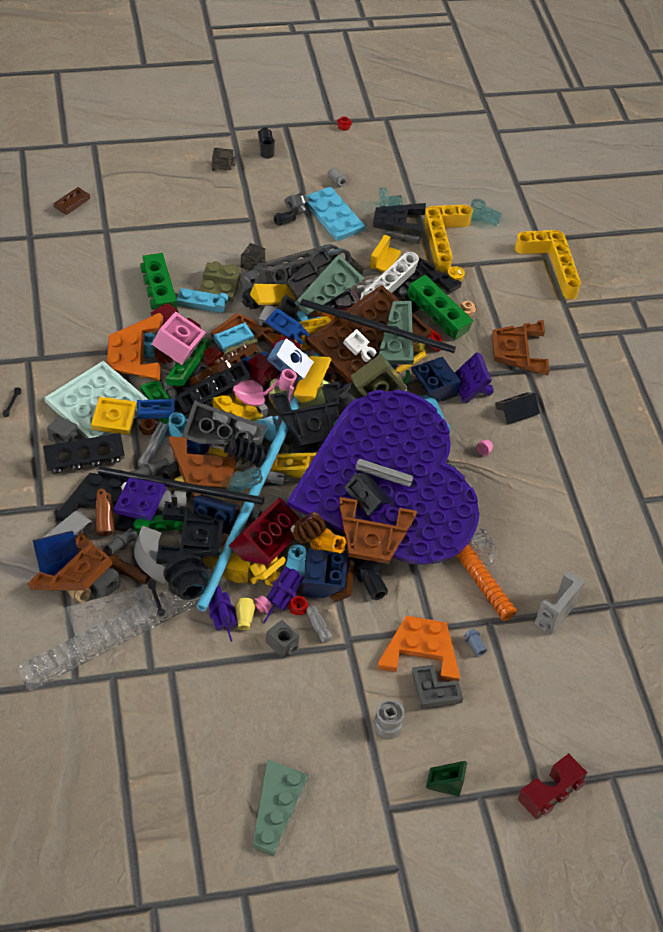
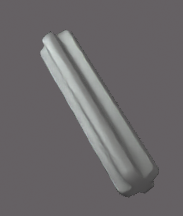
(153, 444)
(384, 472)

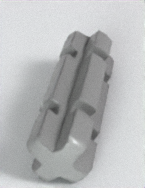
(318, 624)

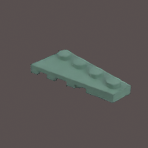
(330, 283)
(395, 348)
(278, 801)

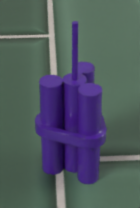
(284, 589)
(222, 611)

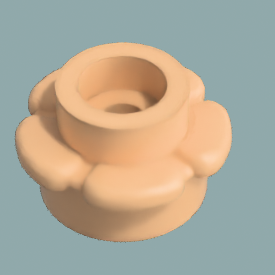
(468, 307)

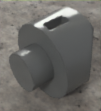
(297, 202)

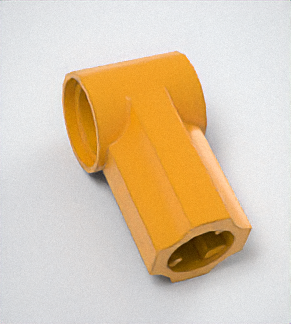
(329, 542)

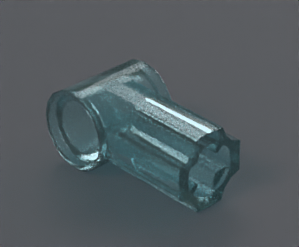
(484, 213)
(244, 480)

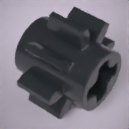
(248, 300)

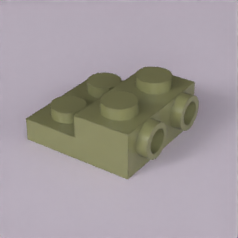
(221, 279)

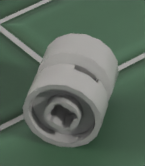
(180, 495)
(389, 719)

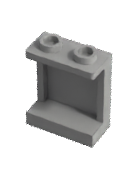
(551, 616)

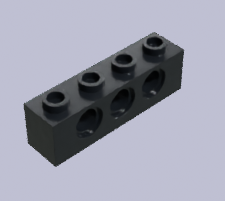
(212, 387)
(112, 442)

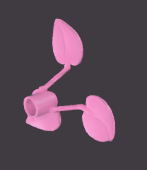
(252, 392)

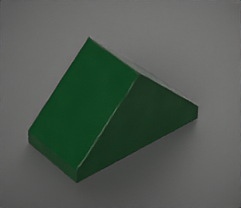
(447, 778)

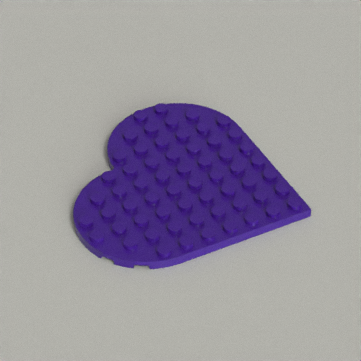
(406, 436)

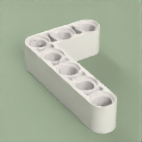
(396, 274)

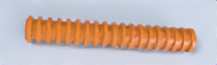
(487, 583)

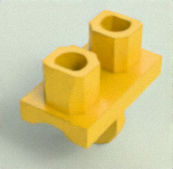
(267, 572)

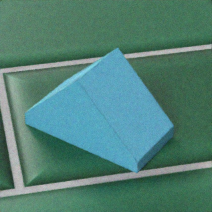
(273, 424)

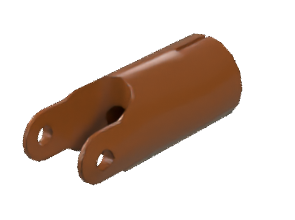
(104, 514)

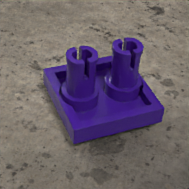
(474, 378)
(140, 499)

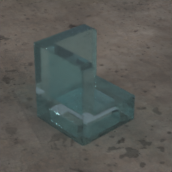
(386, 200)

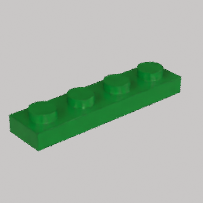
(181, 373)

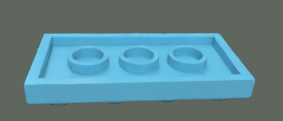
(334, 214)

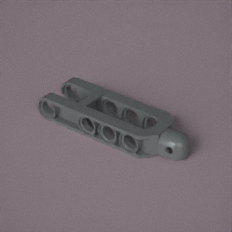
(265, 275)

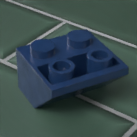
(437, 379)
(218, 509)
(324, 573)

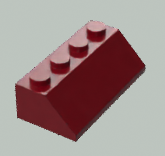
(266, 535)

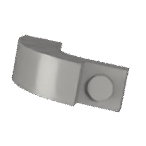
(146, 553)

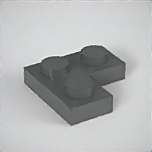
(433, 693)

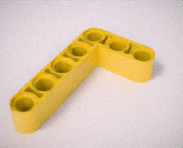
(435, 222)
(556, 245)

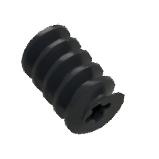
(245, 450)

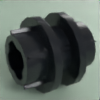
(185, 575)

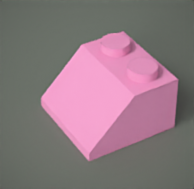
(178, 338)

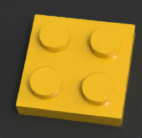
(232, 404)
(113, 415)

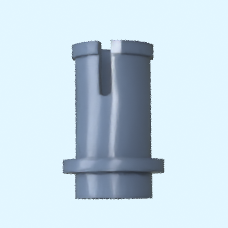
(475, 642)

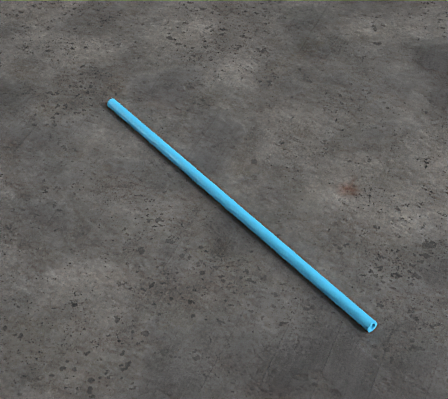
(244, 513)

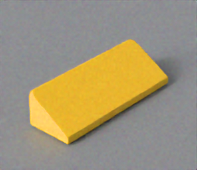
(270, 293)
(309, 386)

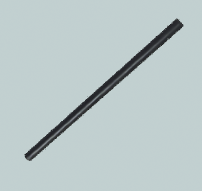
(379, 326)
(184, 486)

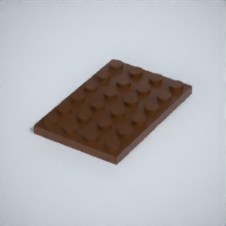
(330, 338)

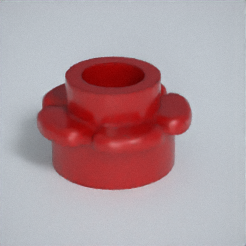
(344, 123)
(298, 601)

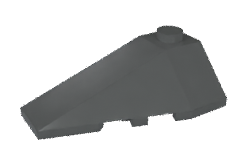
(214, 426)

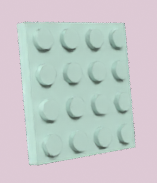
(79, 397)

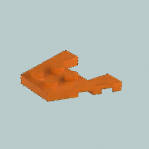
(127, 349)
(422, 639)

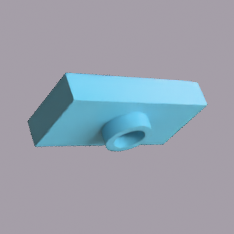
(233, 336)

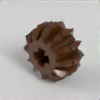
(308, 527)

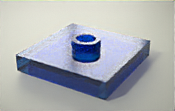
(55, 552)

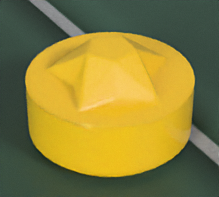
(456, 273)

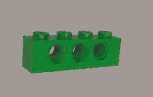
(158, 281)
(439, 307)

